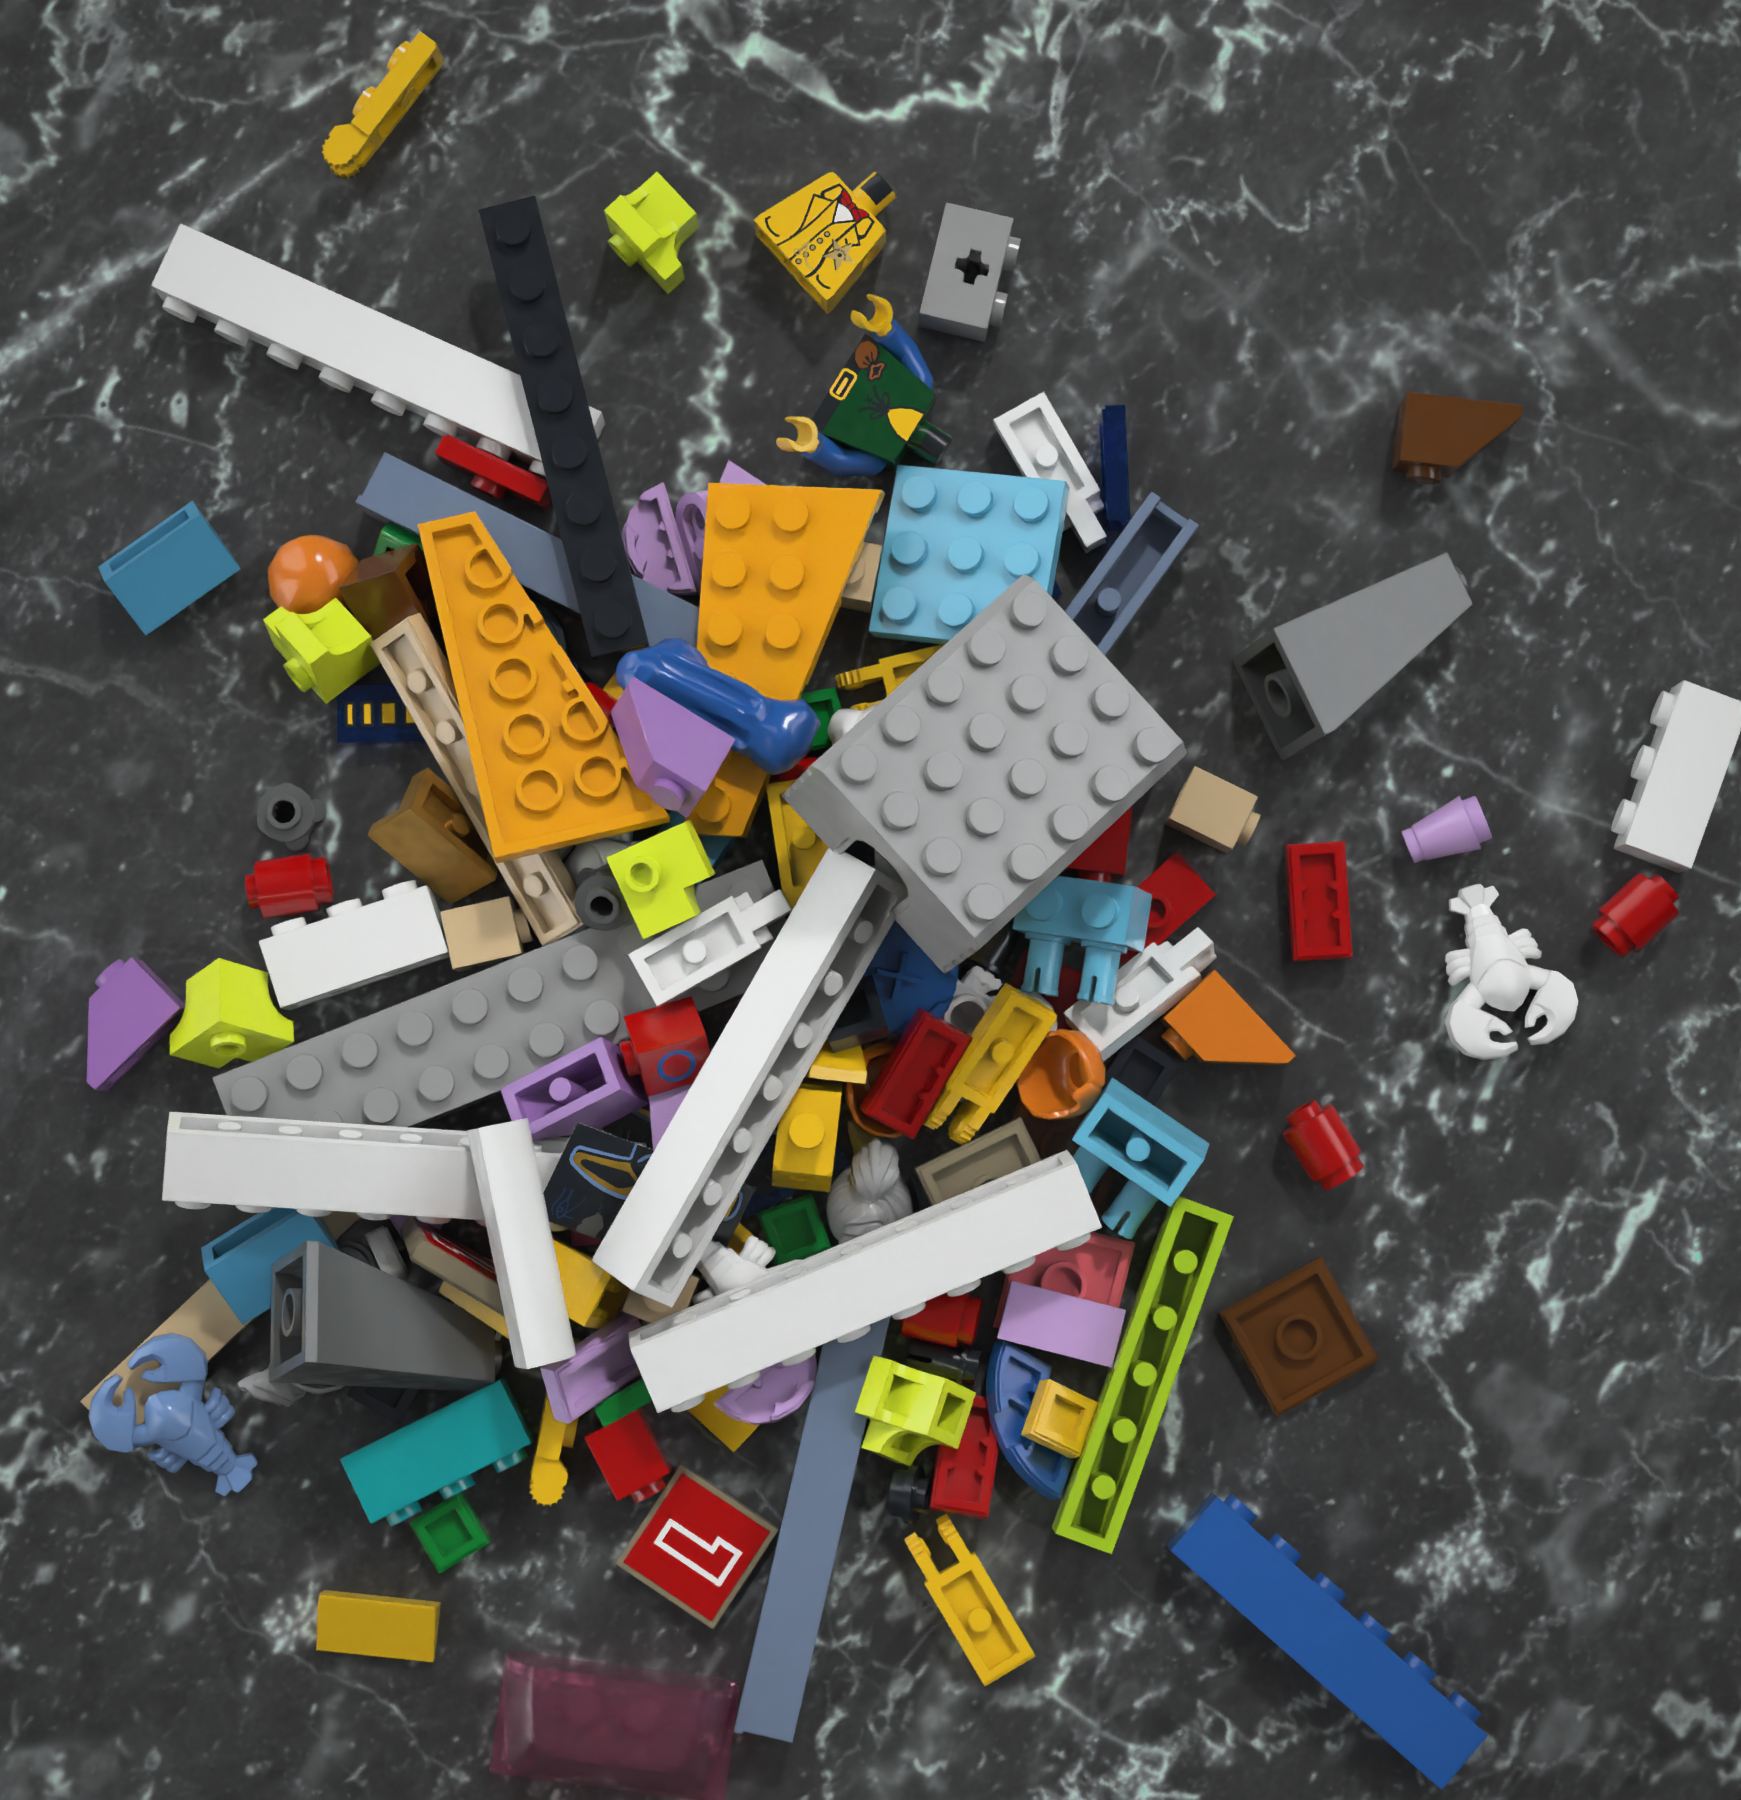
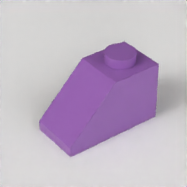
(668, 747)
(126, 1020)
(579, 1087)

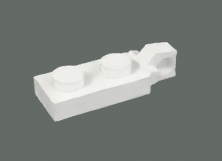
(1047, 452)
(707, 944)
(1143, 991)

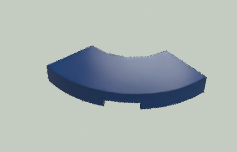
(1009, 1394)

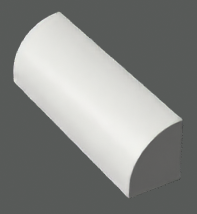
(521, 1244)

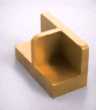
(436, 839)

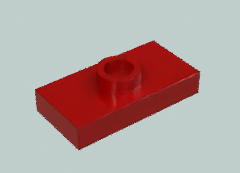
(493, 475)
(1175, 897)
(1318, 901)
(915, 1073)
(966, 1475)

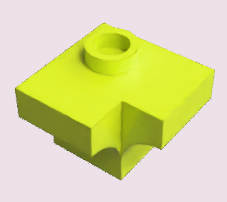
(651, 228)
(322, 648)
(660, 877)
(229, 1017)
(910, 1410)

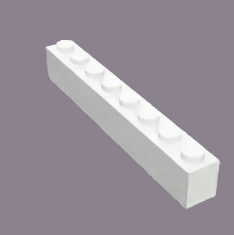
(350, 345)
(750, 1077)
(329, 1167)
(864, 1282)

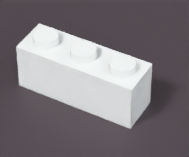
(1678, 776)
(354, 945)

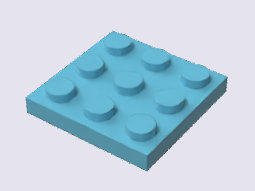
(959, 545)

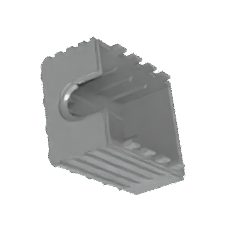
(989, 770)

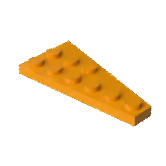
(767, 606)
(533, 730)

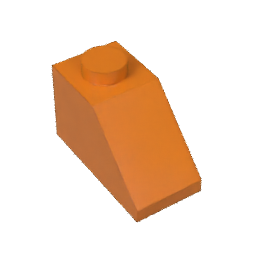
(1221, 1028)

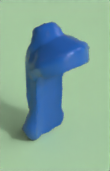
(765, 729)

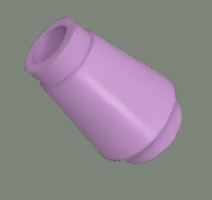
(1448, 831)

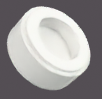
(386, 1253)

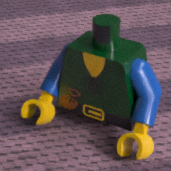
(873, 406)

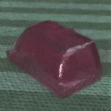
(614, 1726)

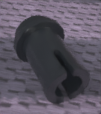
(995, 952)
(945, 1361)

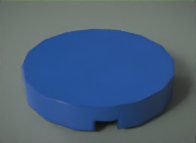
(909, 980)

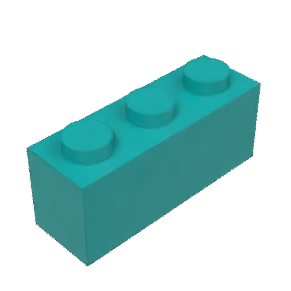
(439, 1453)

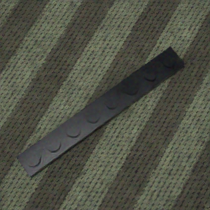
(564, 428)

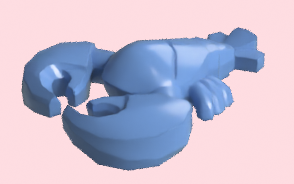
(173, 1417)

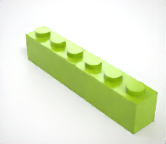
(1142, 1374)

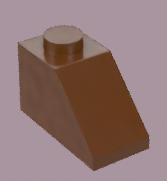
(1445, 433)
(390, 589)

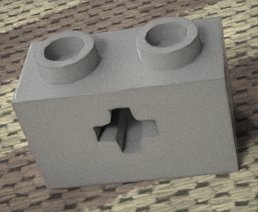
(966, 239)

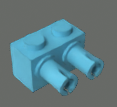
(1088, 912)
(1141, 1145)

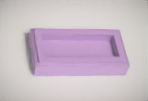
(1061, 1323)
(596, 1372)

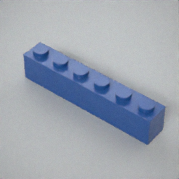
(1326, 1639)

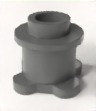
(297, 831)
(593, 910)

